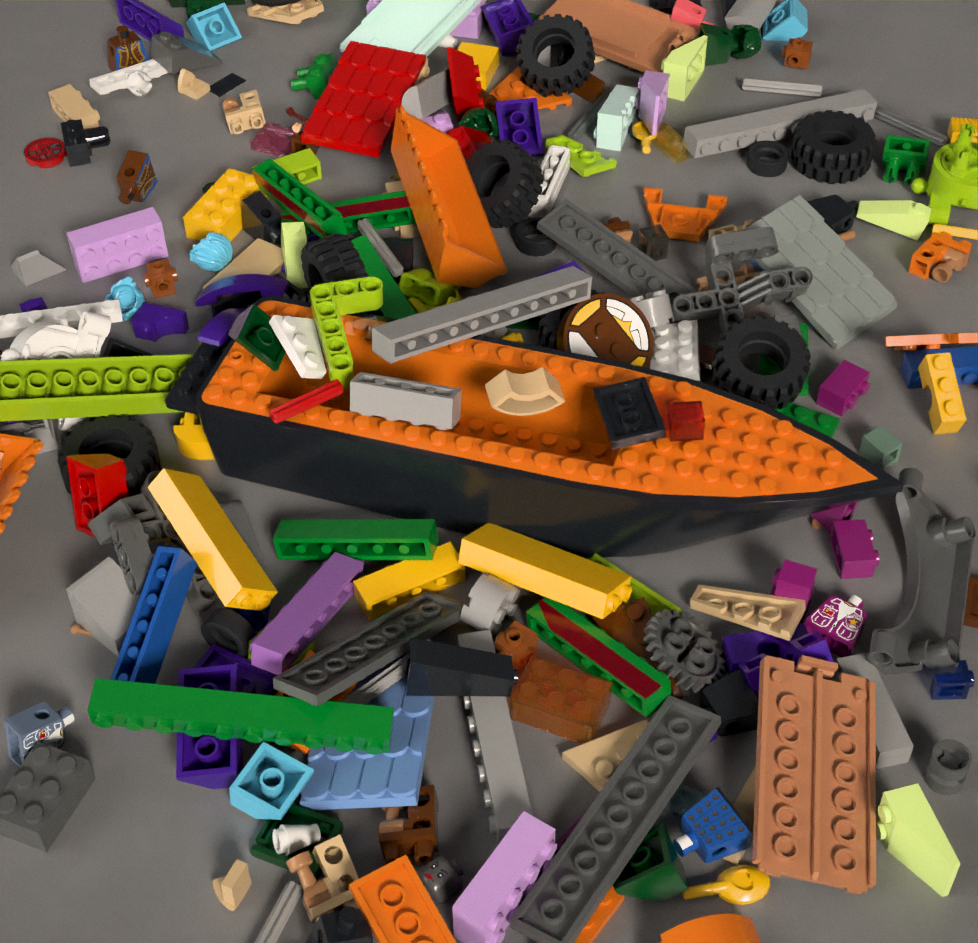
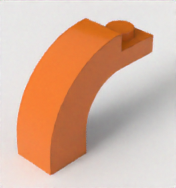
(713, 929)

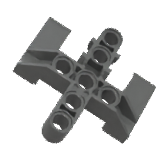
(737, 247)
(136, 551)

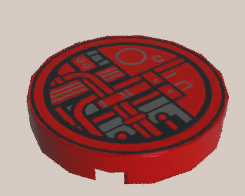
(45, 152)

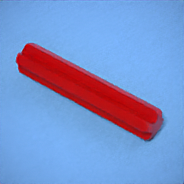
(306, 401)

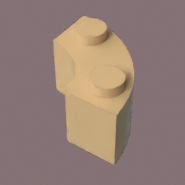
(524, 393)

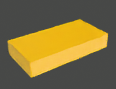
(955, 231)

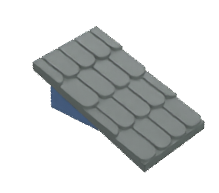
(843, 290)

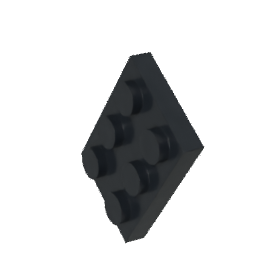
(629, 413)

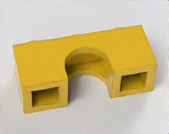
(947, 408)

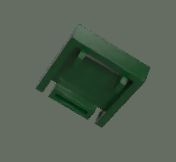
(294, 816)

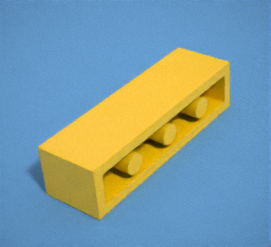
(401, 582)

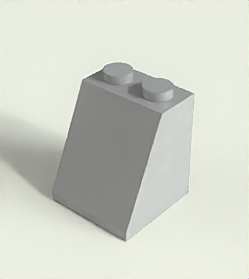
(104, 604)

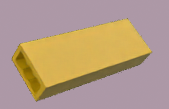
(212, 540)
(545, 570)

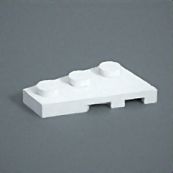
(301, 344)

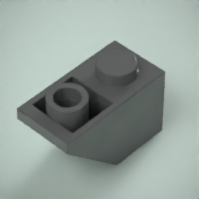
(125, 508)

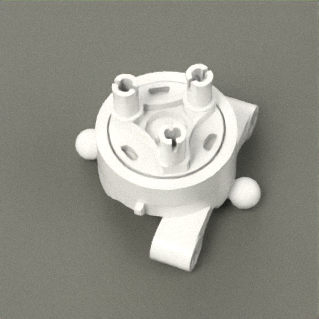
(60, 341)

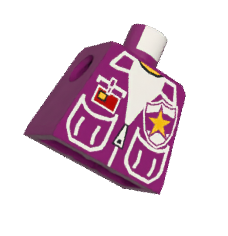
(839, 623)

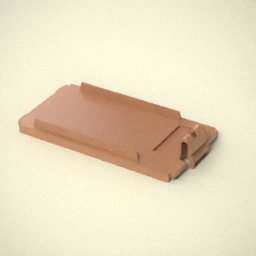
(627, 30)
(815, 775)

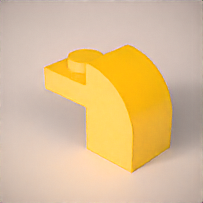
(192, 439)

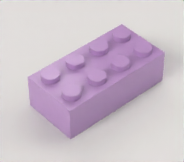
(117, 244)
(504, 881)

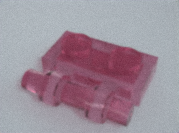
(272, 142)

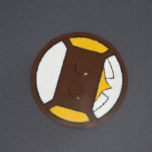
(607, 329)

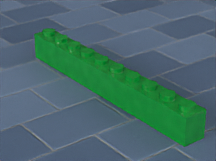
(241, 716)

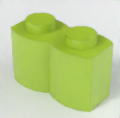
(424, 285)

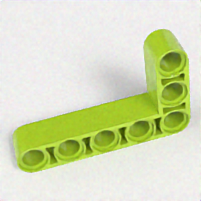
(327, 305)

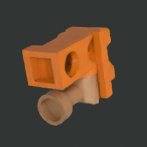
(941, 250)

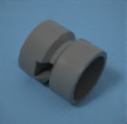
(948, 767)

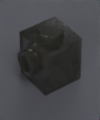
(653, 242)

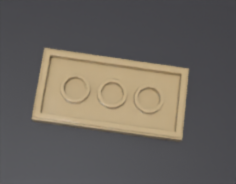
(257, 258)

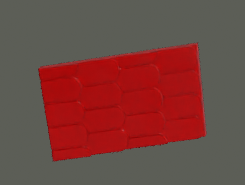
(362, 99)

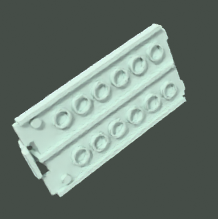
(411, 24)

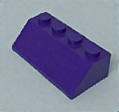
(145, 19)
(205, 758)

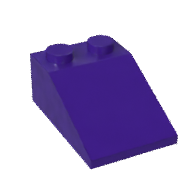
(507, 22)
(520, 124)

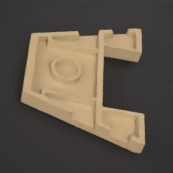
(289, 13)

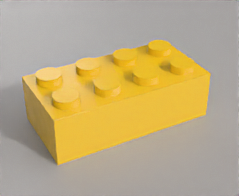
(221, 206)

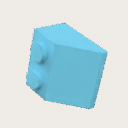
(786, 22)
(213, 27)
(269, 783)

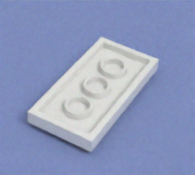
(677, 349)

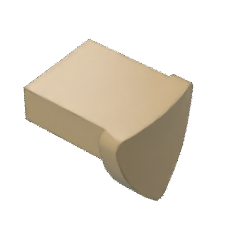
(191, 86)
(234, 886)

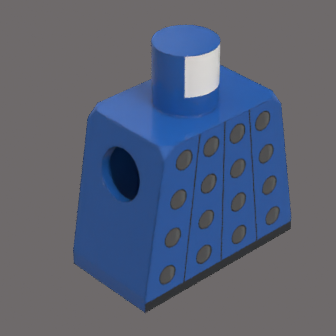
(713, 829)

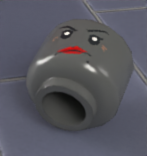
(441, 878)

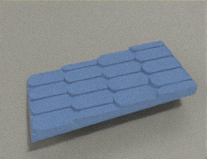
(370, 780)

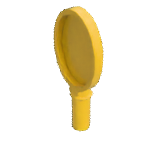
(641, 132)
(734, 885)

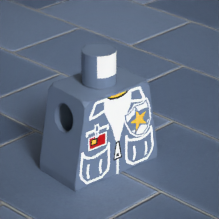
(33, 725)

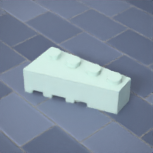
(616, 117)

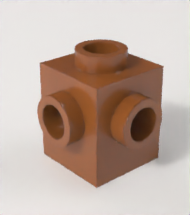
(797, 53)
(160, 278)
(517, 642)

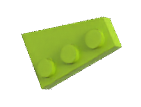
(581, 160)

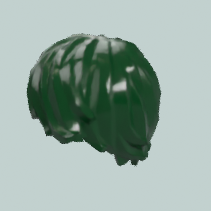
(750, 40)
(481, 120)

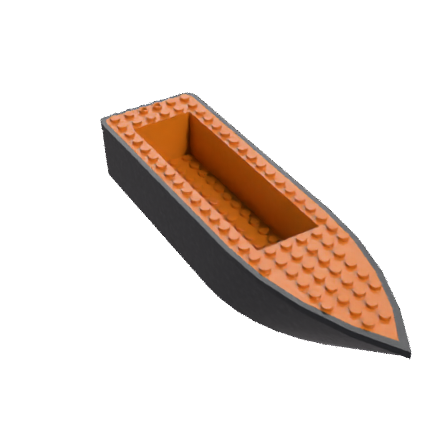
(528, 473)

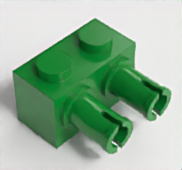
(315, 76)
(905, 155)

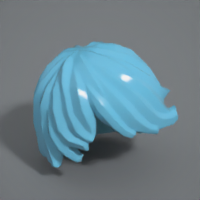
(212, 252)
(129, 297)

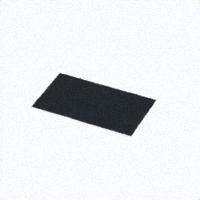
(226, 84)

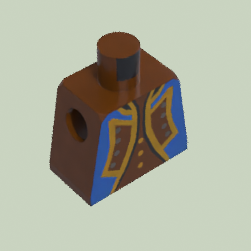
(125, 49)
(136, 177)

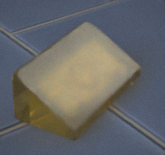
(671, 144)

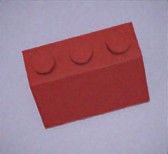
(464, 82)
(469, 139)
(95, 485)

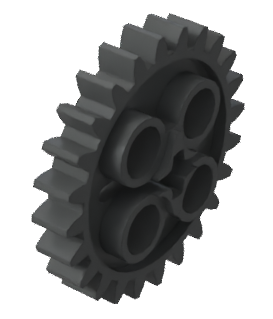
(670, 635)

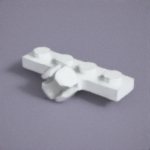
(134, 78)

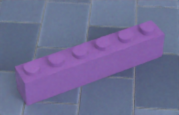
(305, 614)

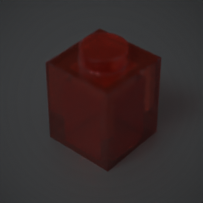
(685, 421)

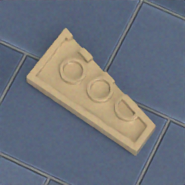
(757, 611)

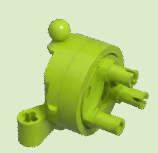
(952, 177)

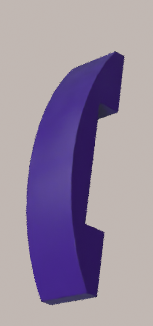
(242, 283)
(218, 327)

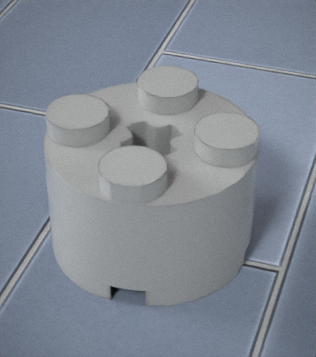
(655, 307)
(490, 604)

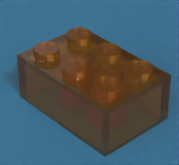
(560, 700)

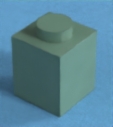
(880, 447)

